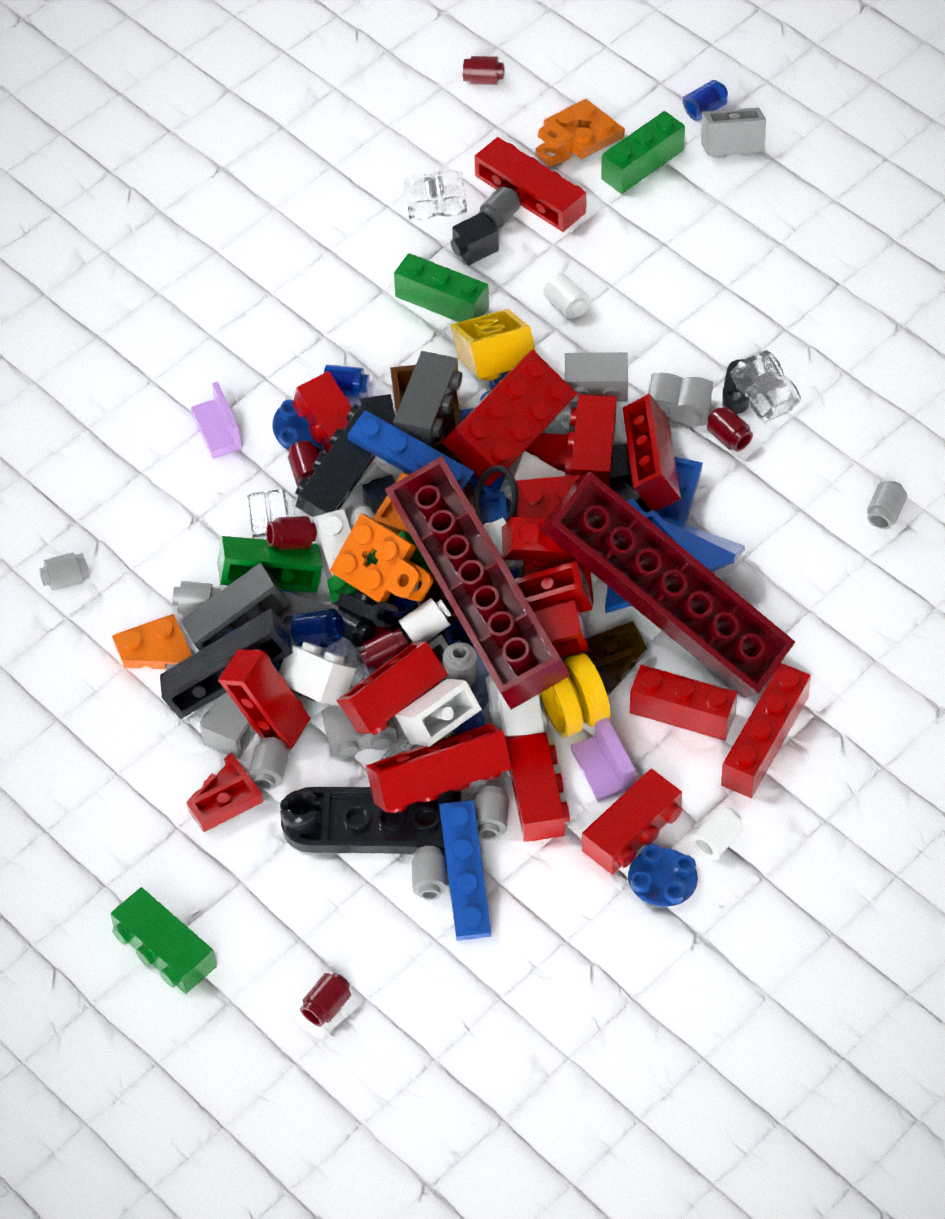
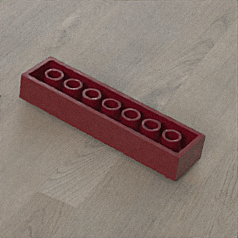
(477, 583)
(667, 585)

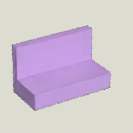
(217, 424)
(604, 762)

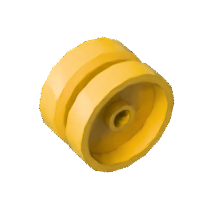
(576, 698)

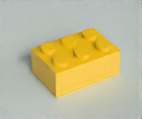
(492, 343)

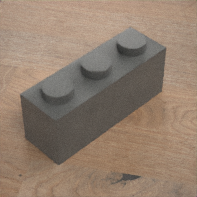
(428, 397)
(235, 606)

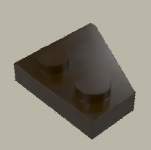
(616, 653)

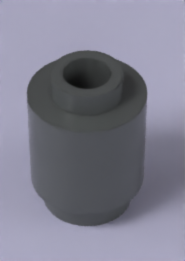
(501, 206)

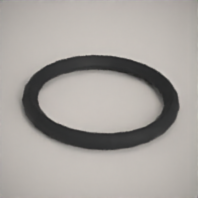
(514, 490)

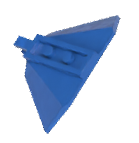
(706, 547)

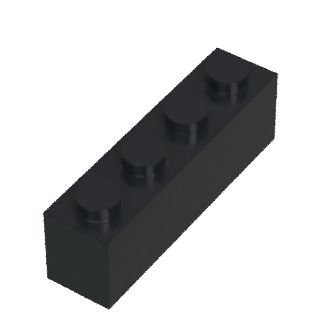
(340, 468)
(195, 679)

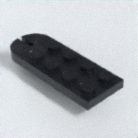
(351, 822)

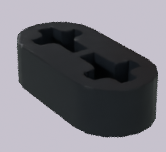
(729, 389)

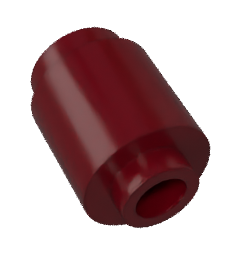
(483, 70)
(729, 428)
(301, 459)
(291, 533)
(383, 648)
(325, 999)

